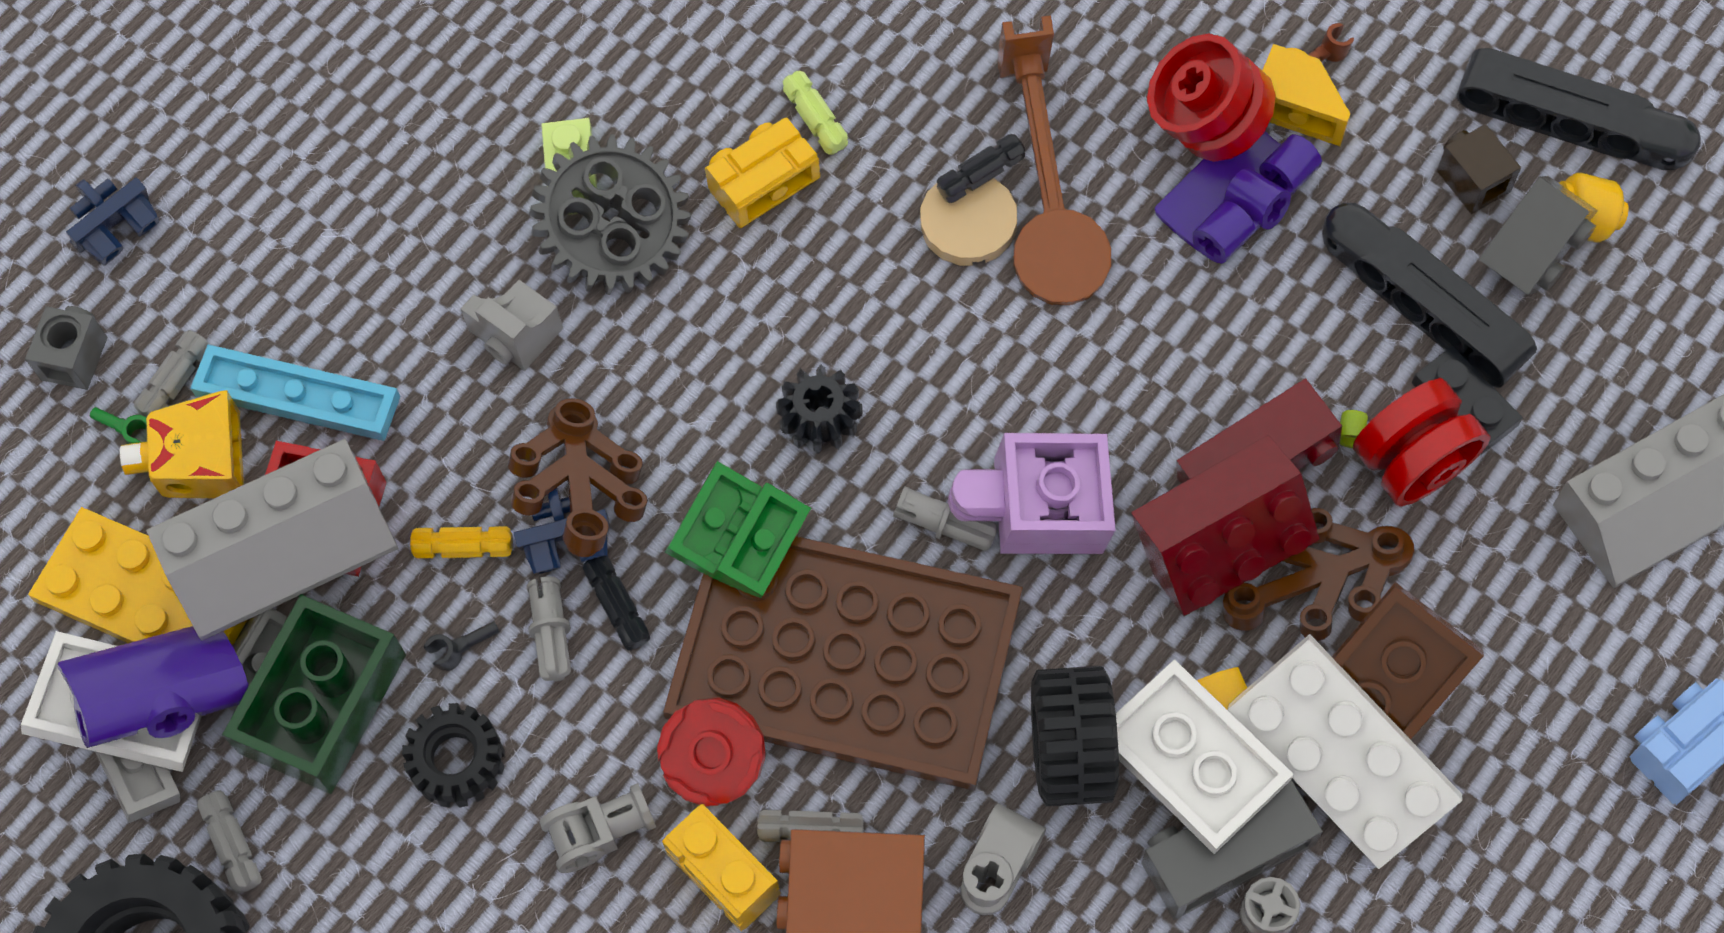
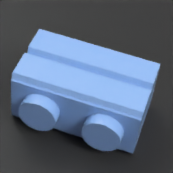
(1687, 746)

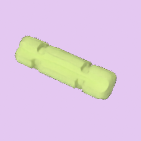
(815, 112)

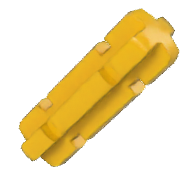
(461, 542)

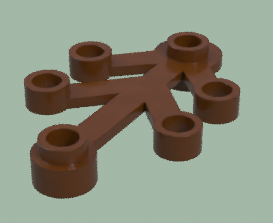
(576, 426)
(1329, 574)

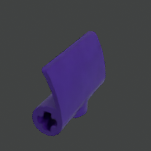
(1232, 198)
(153, 685)

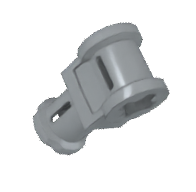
(594, 827)

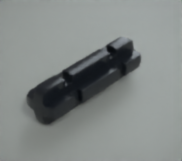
(981, 168)
(616, 602)

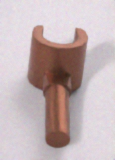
(1330, 48)

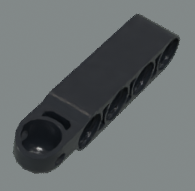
(1576, 110)
(1427, 292)

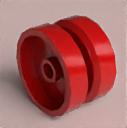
(1211, 97)
(1421, 442)

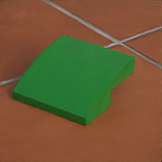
(738, 530)

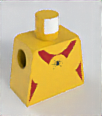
(190, 448)

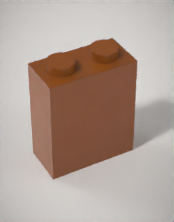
(852, 882)

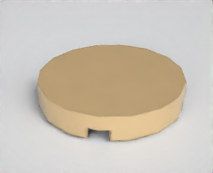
(972, 227)

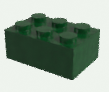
(315, 694)

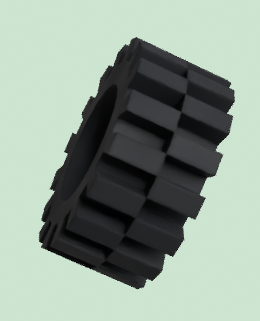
(437, 729)

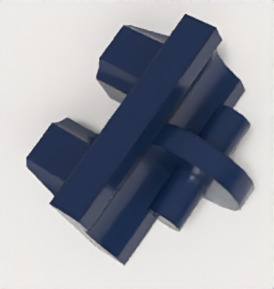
(94, 229)
(541, 540)

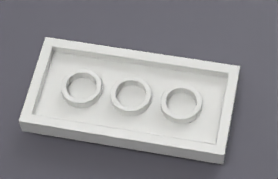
(1345, 751)

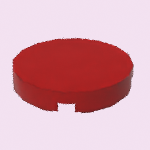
(711, 751)

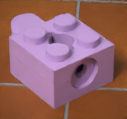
(1037, 474)

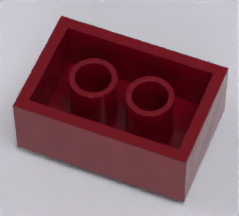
(1226, 525)

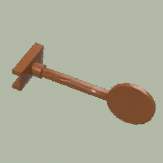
(1059, 252)

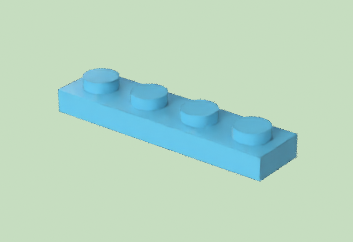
(297, 392)

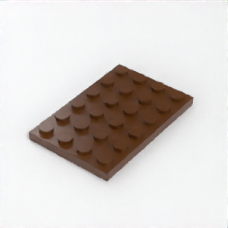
(857, 659)

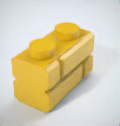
(762, 171)
(721, 867)

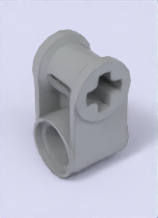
(1003, 853)

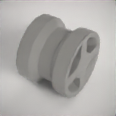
(1275, 899)

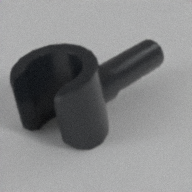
(458, 645)

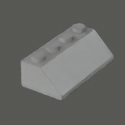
(1650, 496)
(272, 539)

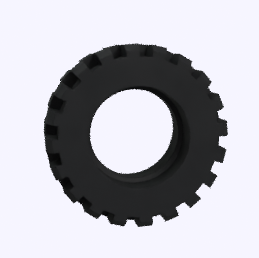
(140, 893)

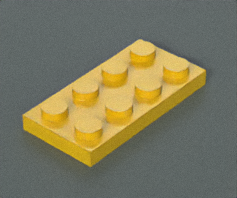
(111, 582)

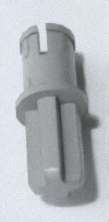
(938, 518)
(549, 629)

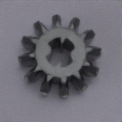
(824, 423)

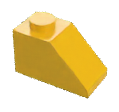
(1305, 95)

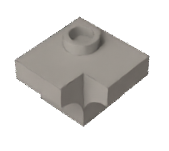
(513, 325)

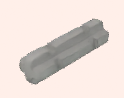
(172, 373)
(774, 825)
(229, 841)

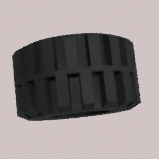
(1074, 736)

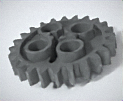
(586, 249)

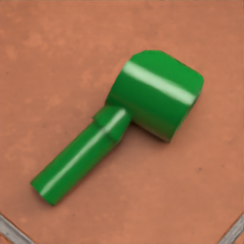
(121, 425)

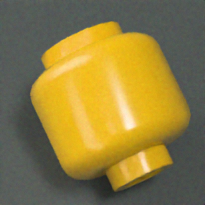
(1605, 197)

